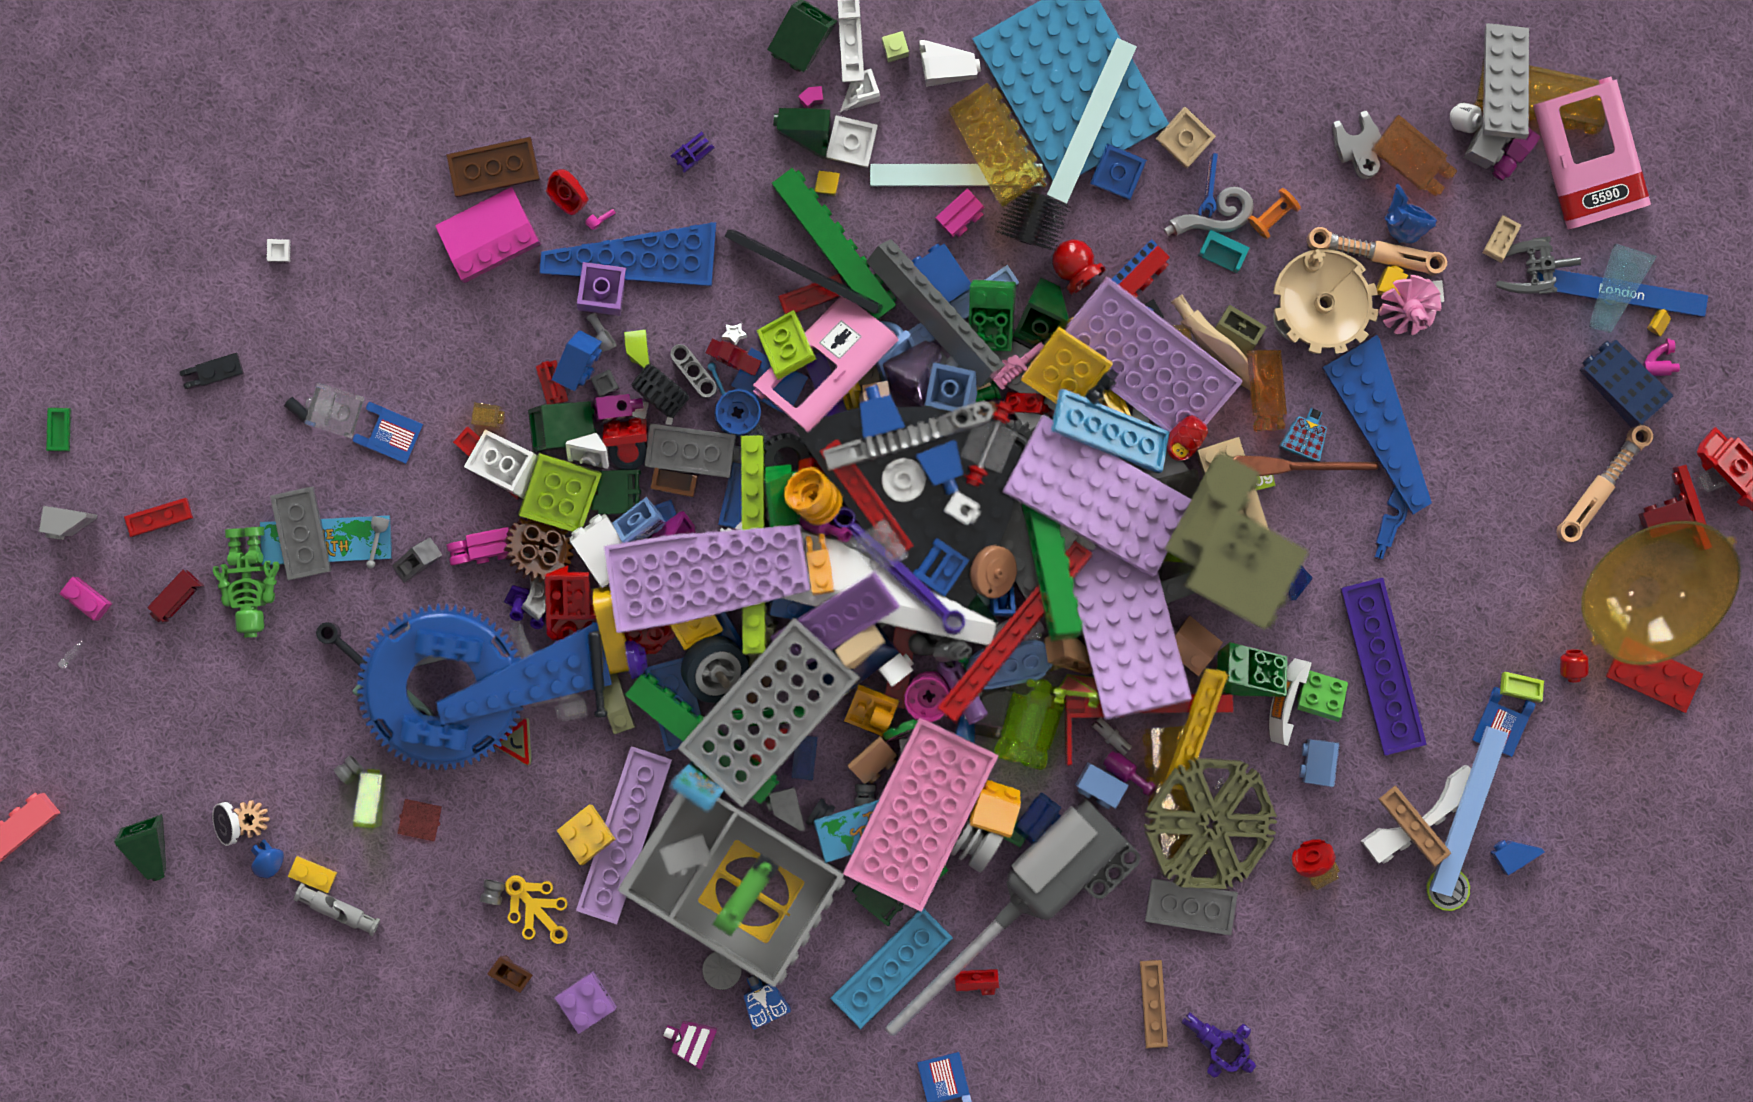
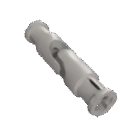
(320, 902)

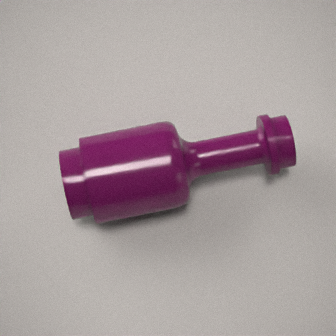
(842, 534)
(1126, 770)

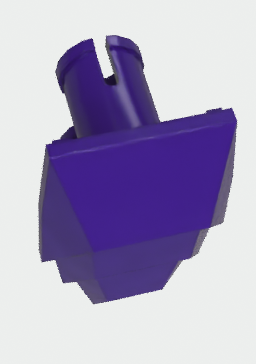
(516, 598)

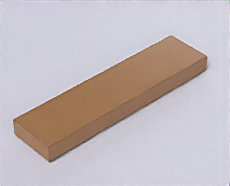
(1414, 826)
(1153, 1004)

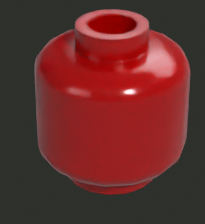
(1574, 665)

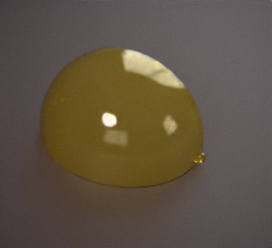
(1661, 591)

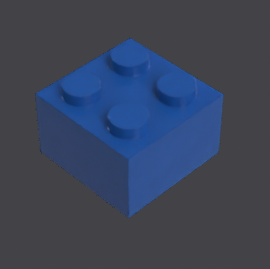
(577, 361)

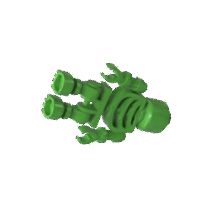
(249, 618)

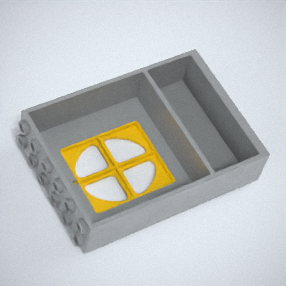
(691, 898)

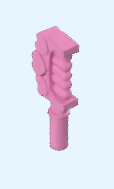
(1015, 366)

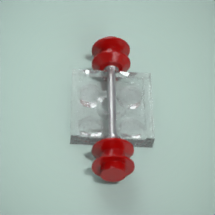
(989, 445)

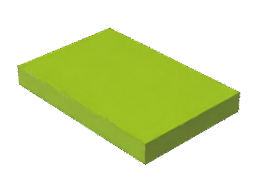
(786, 344)

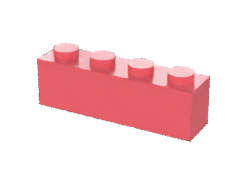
(25, 822)

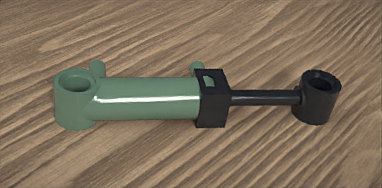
(350, 652)

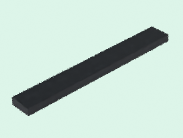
(804, 271)

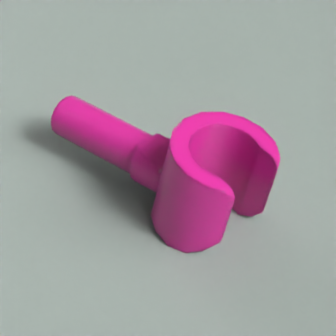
(593, 223)

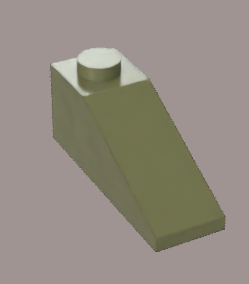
(617, 706)

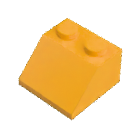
(996, 809)

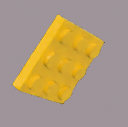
(1065, 365)

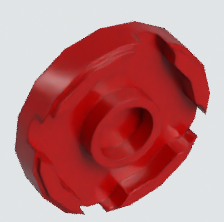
(1313, 858)

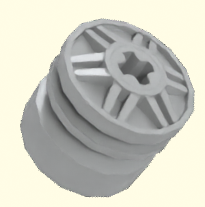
(978, 845)

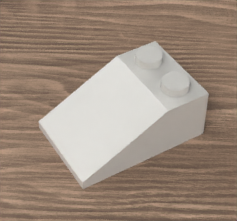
(502, 463)

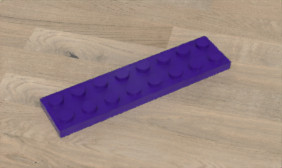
(1383, 666)

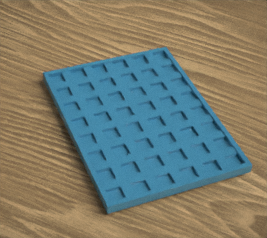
(1048, 70)

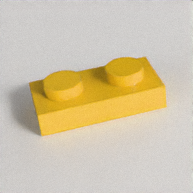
(312, 874)

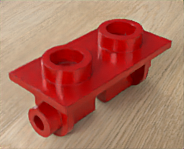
(553, 391)
(1026, 403)

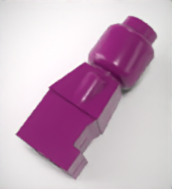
(1515, 153)

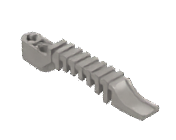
(911, 437)

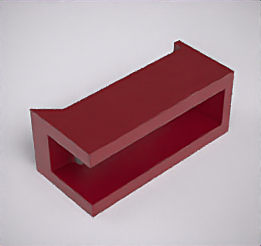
(174, 596)

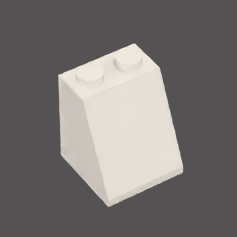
(590, 545)

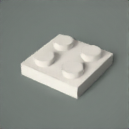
(851, 141)

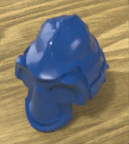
(1406, 221)

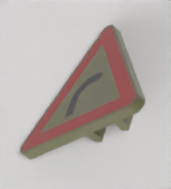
(518, 742)

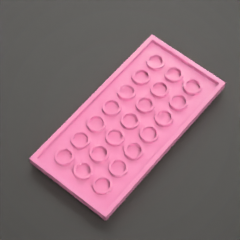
(920, 814)

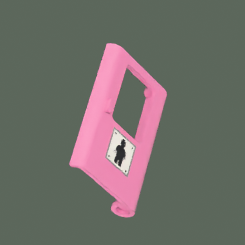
(850, 341)

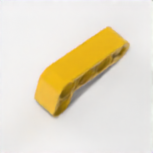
(612, 641)

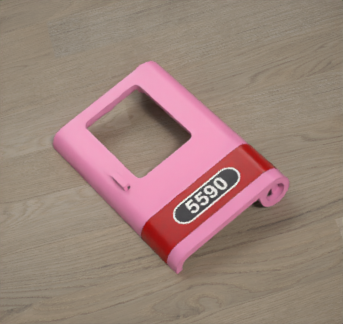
(1601, 185)

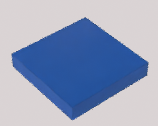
(1118, 171)

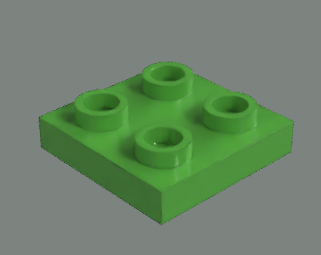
(1322, 696)

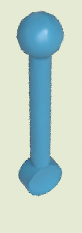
(711, 366)

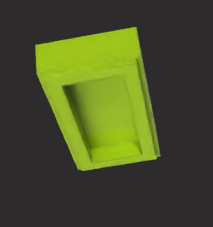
(1522, 687)

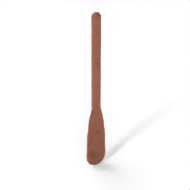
(1272, 466)

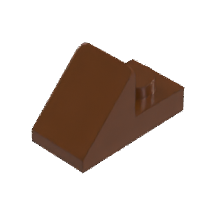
(510, 973)

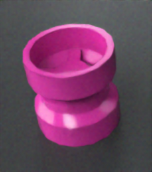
(455, 548)

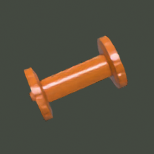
(1274, 213)

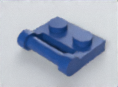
(947, 570)

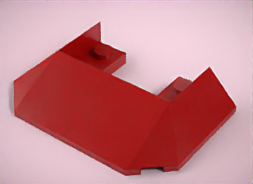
(570, 610)

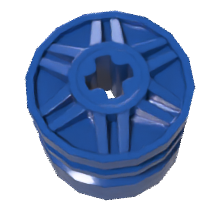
(742, 401)

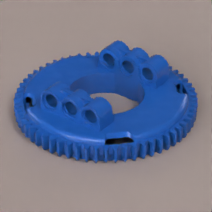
(385, 693)

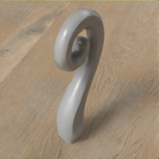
(1187, 222)

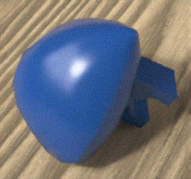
(267, 860)

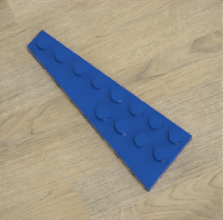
(659, 257)
(1371, 399)

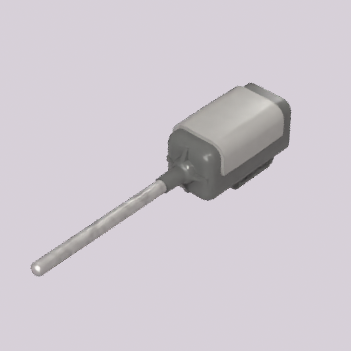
(1043, 880)

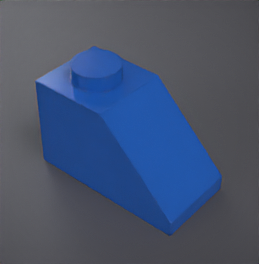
(1003, 605)
(1514, 855)

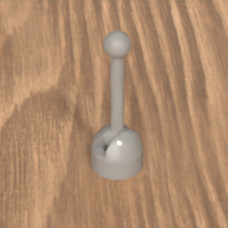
(378, 525)

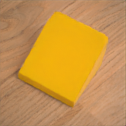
(827, 183)
(1659, 322)

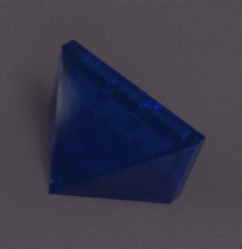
(1299, 583)

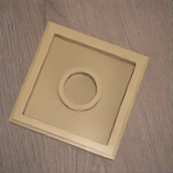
(1185, 137)

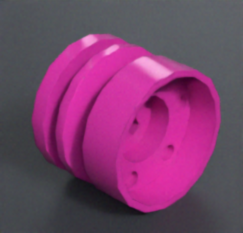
(921, 705)

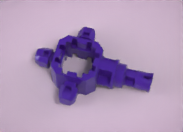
(1212, 1038)

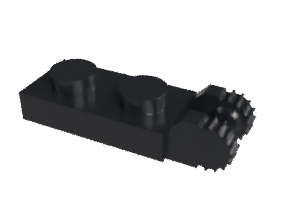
(214, 370)

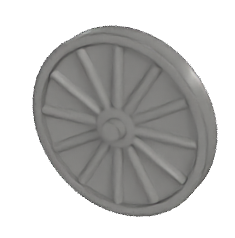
(720, 971)

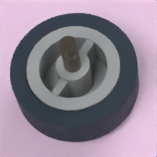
(713, 667)

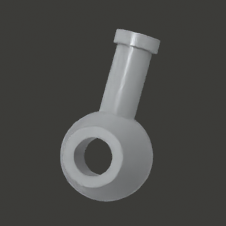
(602, 334)

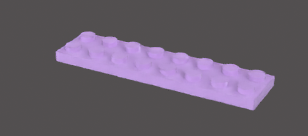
(629, 823)

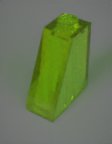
(370, 799)

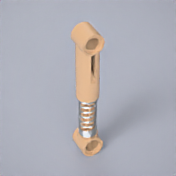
(1380, 251)
(1603, 485)

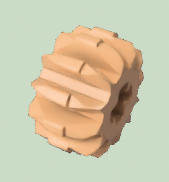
(257, 822)

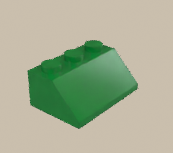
(779, 510)

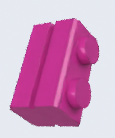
(960, 214)
(487, 545)
(85, 598)

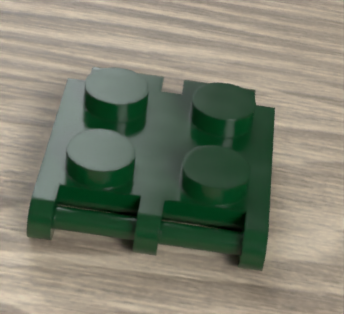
(616, 492)
(877, 902)

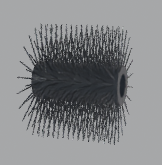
(1033, 219)

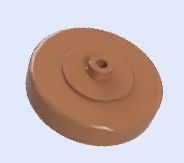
(993, 571)

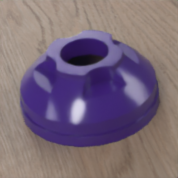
(636, 658)

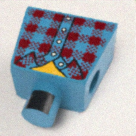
(1306, 436)

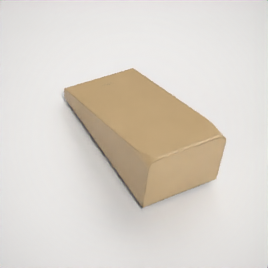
(859, 647)

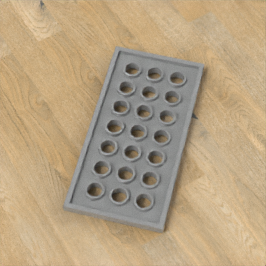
(753, 713)

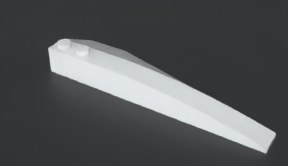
(850, 567)

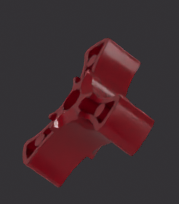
(733, 356)

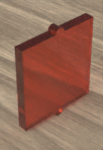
(419, 820)

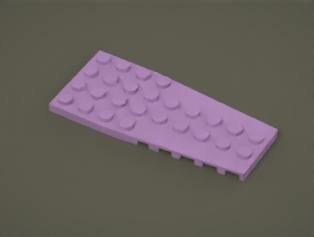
(702, 574)

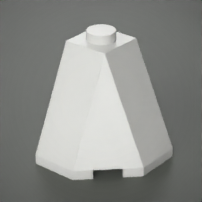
(947, 64)

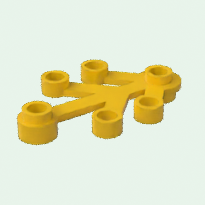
(533, 906)

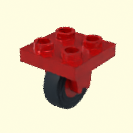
(626, 442)

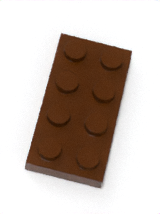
(493, 167)

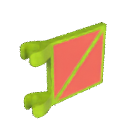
(1078, 686)

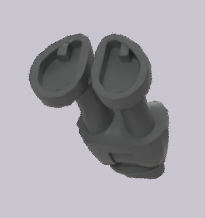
(944, 650)

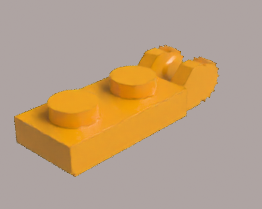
(819, 567)

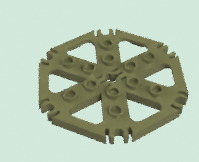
(1225, 825)

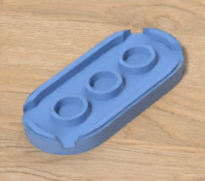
(1025, 663)

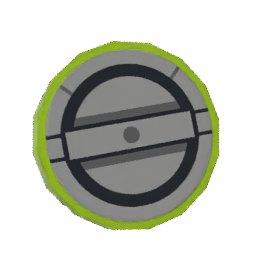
(1459, 897)

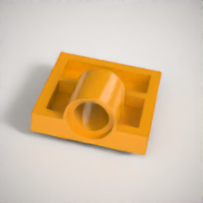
(871, 710)

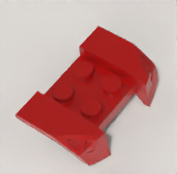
(1732, 461)

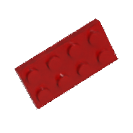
(1663, 681)

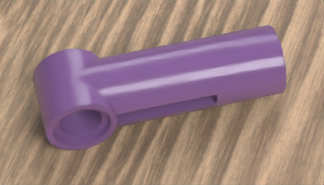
(952, 676)

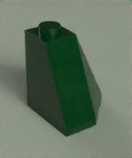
(805, 127)
(1042, 314)

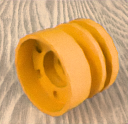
(813, 496)

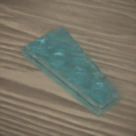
(1621, 280)

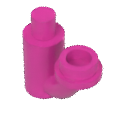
(1661, 368)

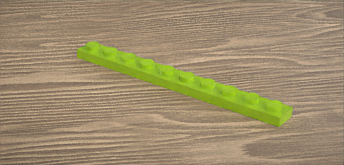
(753, 517)

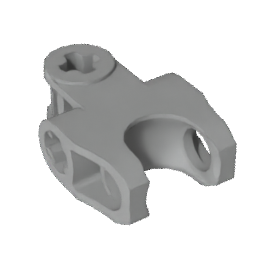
(1358, 147)

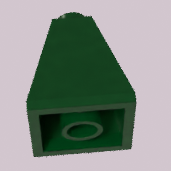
(144, 846)

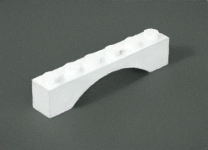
(1384, 842)

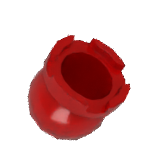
(1075, 263)

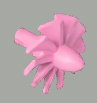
(1417, 302)

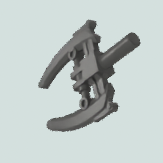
(1545, 265)

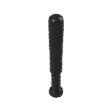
(596, 661)

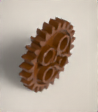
(537, 548)

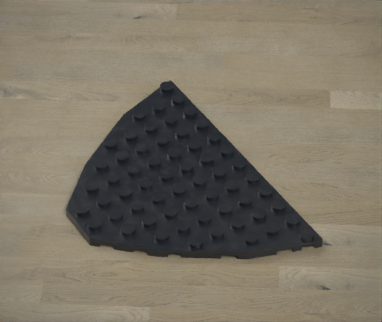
(924, 516)

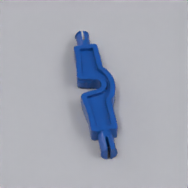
(1390, 523)

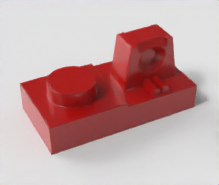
(978, 979)

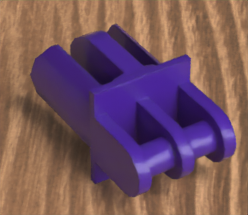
(691, 152)

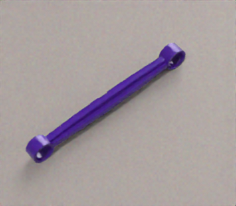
(910, 581)

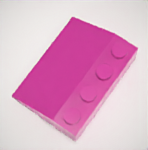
(487, 235)

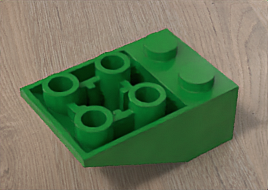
(993, 312)
(1252, 671)

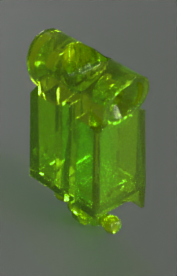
(1030, 726)

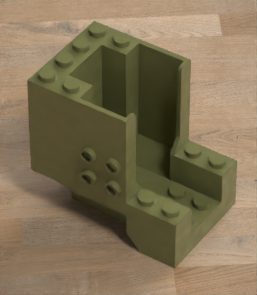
(1232, 555)

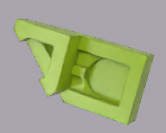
(637, 347)

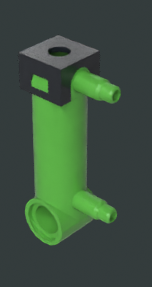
(745, 894)

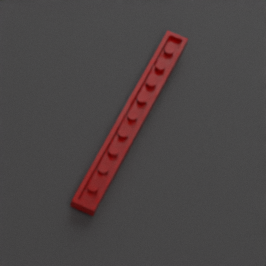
(1005, 643)

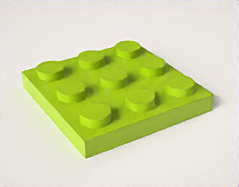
(559, 493)

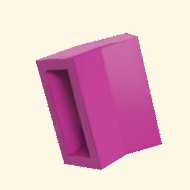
(811, 97)

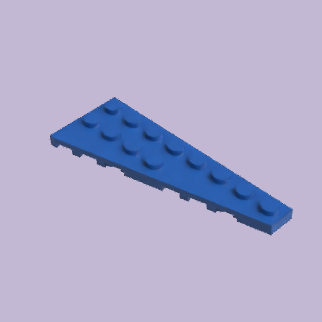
(541, 676)

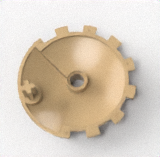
(1331, 278)

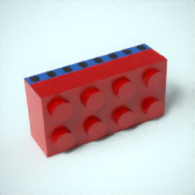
(1141, 268)

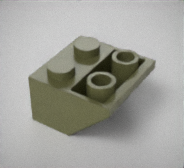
(1240, 329)

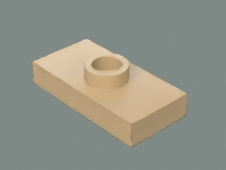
(1501, 238)

